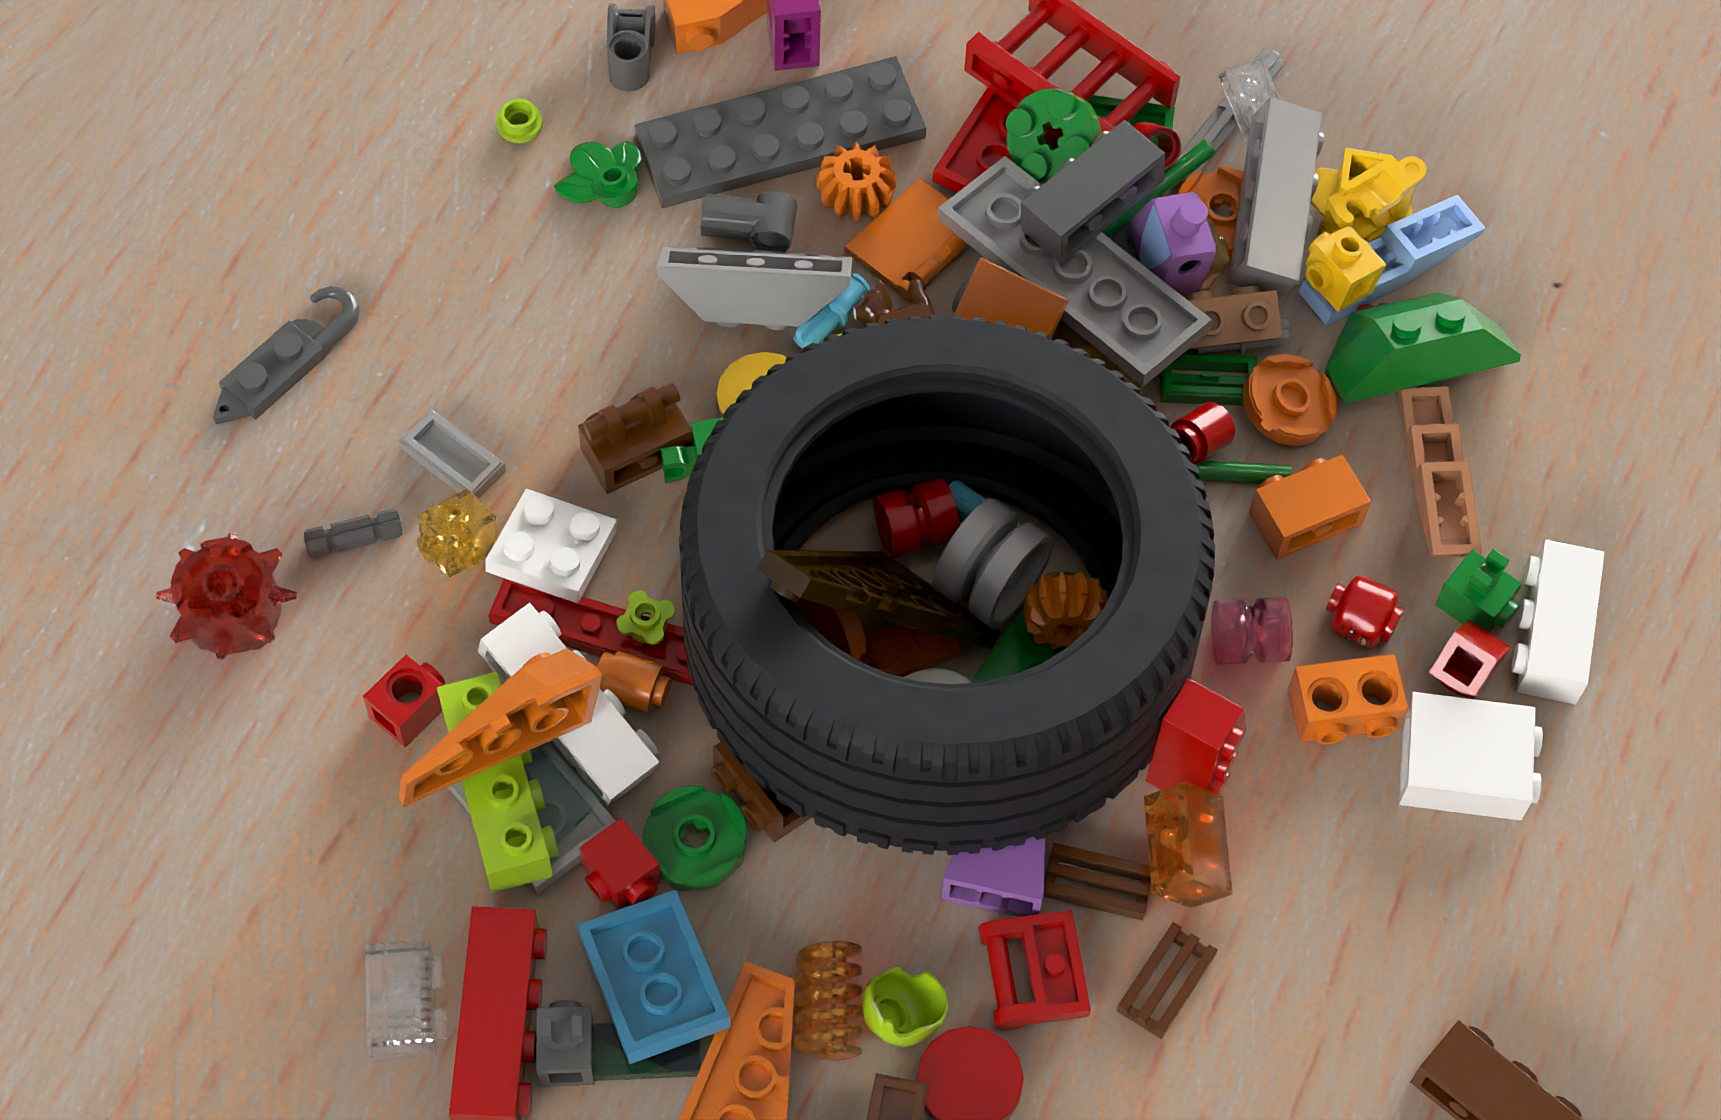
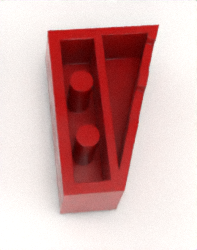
(1197, 740)

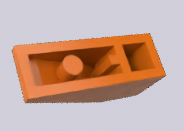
(709, 23)

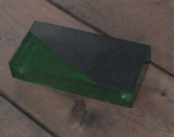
(612, 1064)

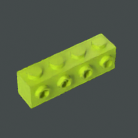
(502, 800)

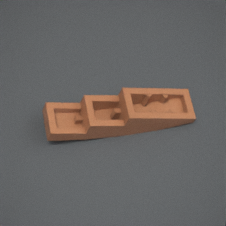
(1439, 472)

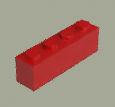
(496, 1015)

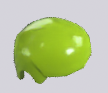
(904, 1006)

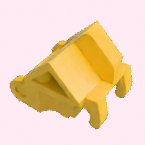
(1366, 192)

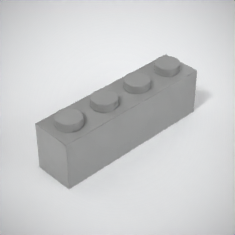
(1276, 197)

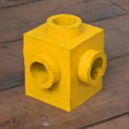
(1343, 267)

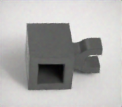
(565, 1044)

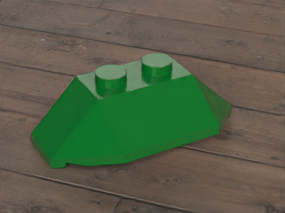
(1414, 346)

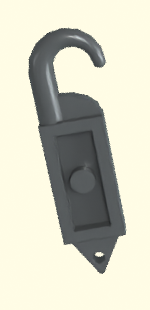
(283, 360)

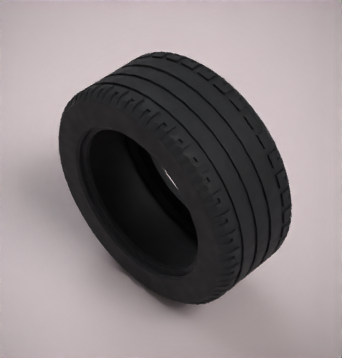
(1011, 422)

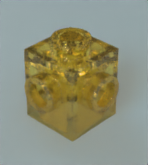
(457, 533)

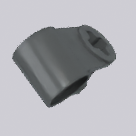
(630, 46)

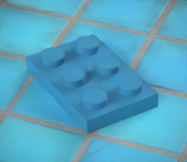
(653, 976)

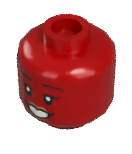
(1364, 611)

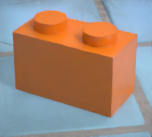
(1309, 505)

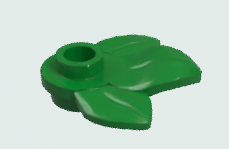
(602, 174)

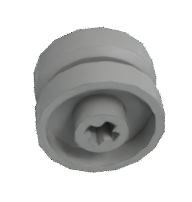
(992, 563)

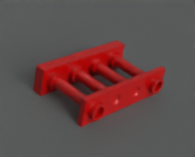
(1013, 80)

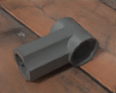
(762, 221)

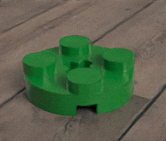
(1028, 126)
(705, 811)

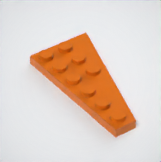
(751, 1061)

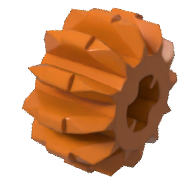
(856, 182)
(1063, 608)

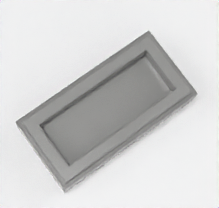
(452, 455)

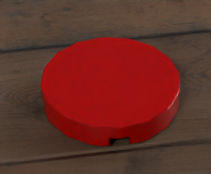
(970, 1076)

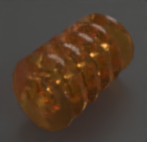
(824, 1000)

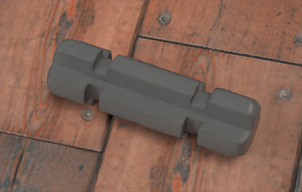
(353, 533)

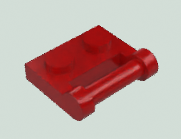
(1052, 968)

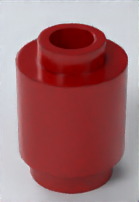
(1205, 430)

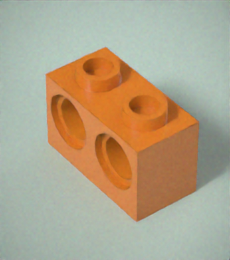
(1343, 687)

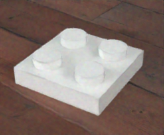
(551, 545)

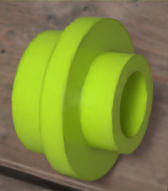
(519, 111)

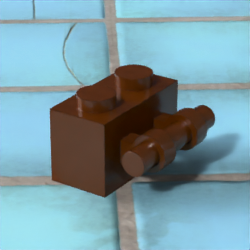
(628, 439)

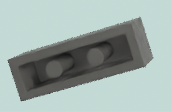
(1092, 191)

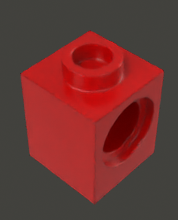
(401, 719)

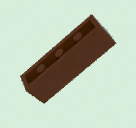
(1481, 1084)

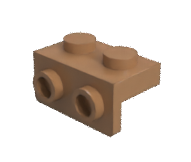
(1238, 318)

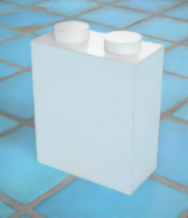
(1469, 756)

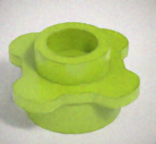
(645, 631)

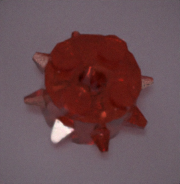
(226, 596)

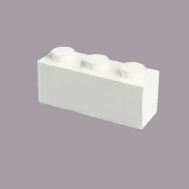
(1558, 621)

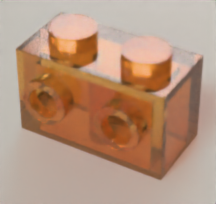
(1187, 845)

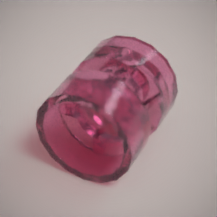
(1251, 630)

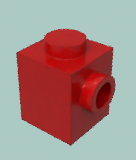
(1469, 660)
(620, 866)

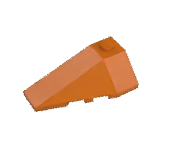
(530, 709)

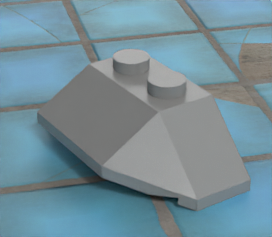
(754, 284)

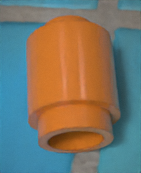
(634, 680)

